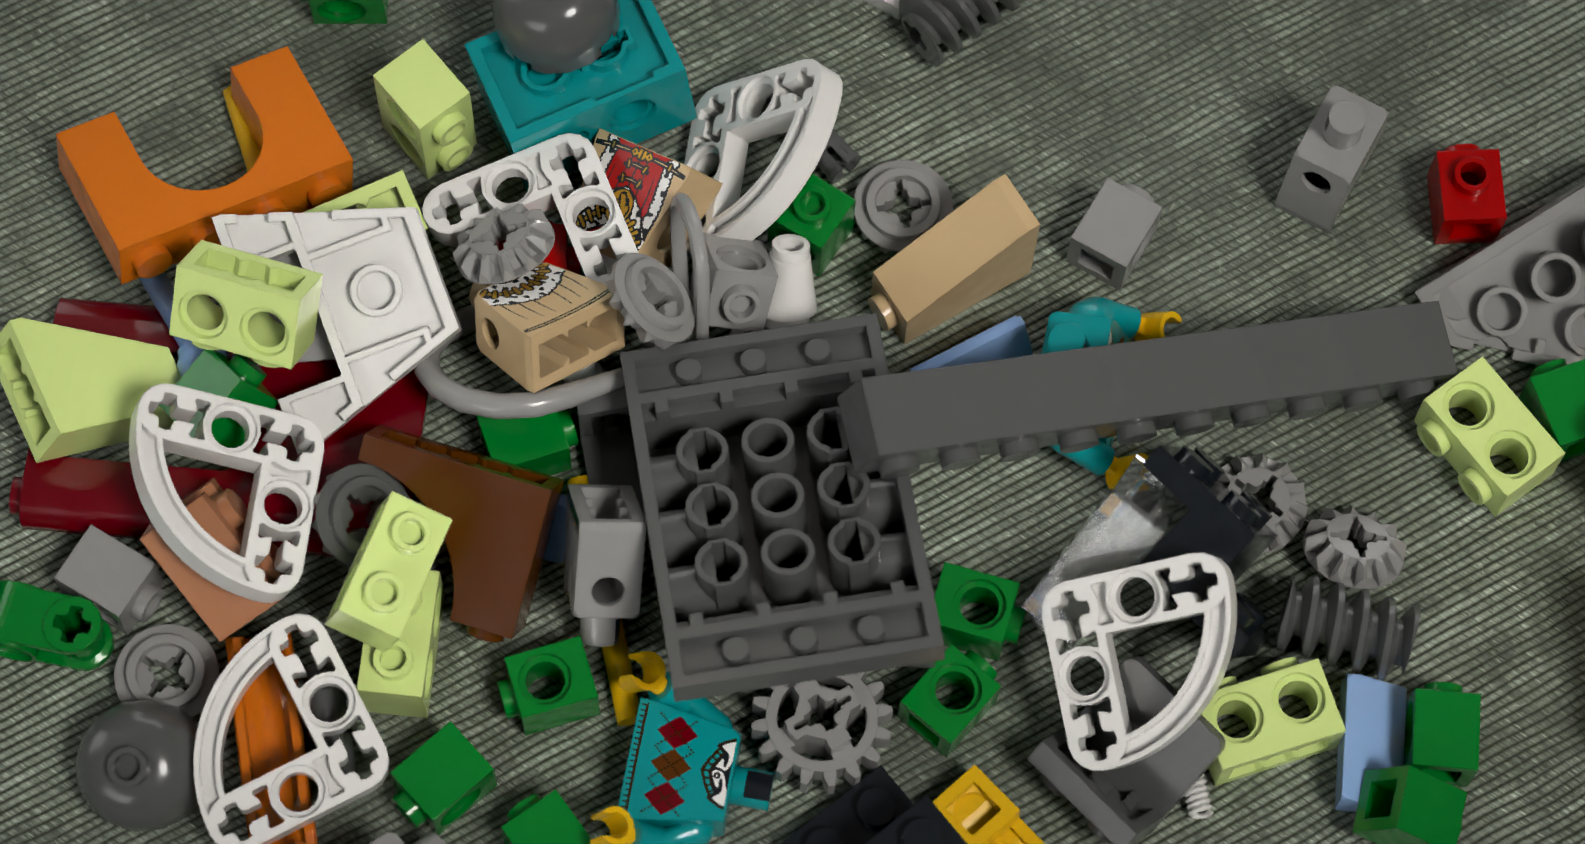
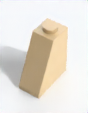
(956, 262)

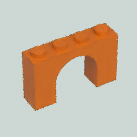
(153, 224)

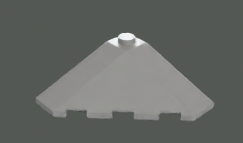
(1522, 287)

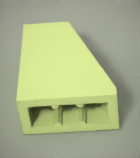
(77, 385)

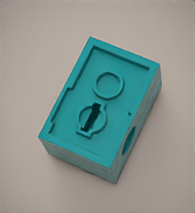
(628, 91)

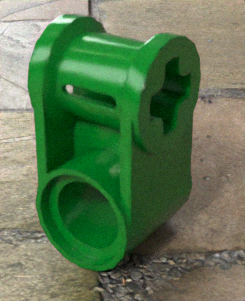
(38, 626)

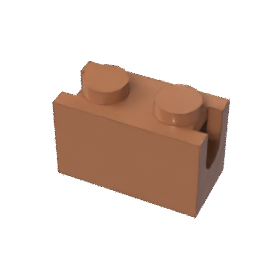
(223, 518)

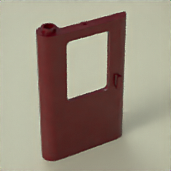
(82, 492)

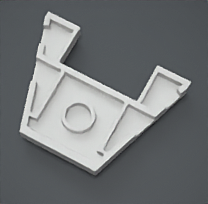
(376, 302)

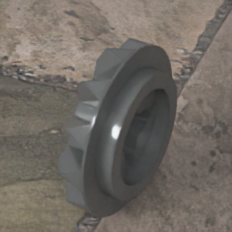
(360, 485)

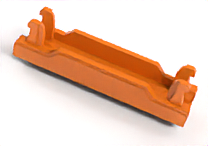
(268, 737)

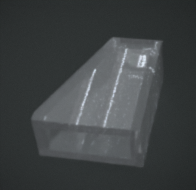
(1111, 538)

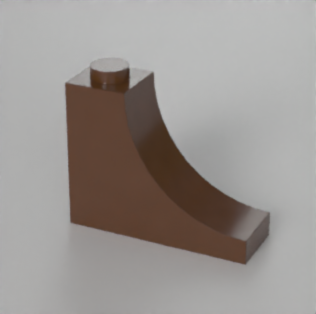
(496, 529)

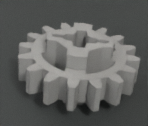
(833, 745)

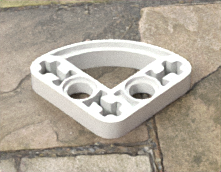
(732, 119)
(271, 475)
(1108, 618)
(319, 764)

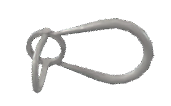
(571, 394)

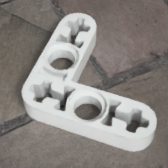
(547, 189)

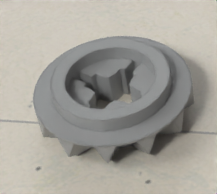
(877, 193)
(527, 244)
(640, 286)
(1286, 493)
(1338, 559)
(163, 647)

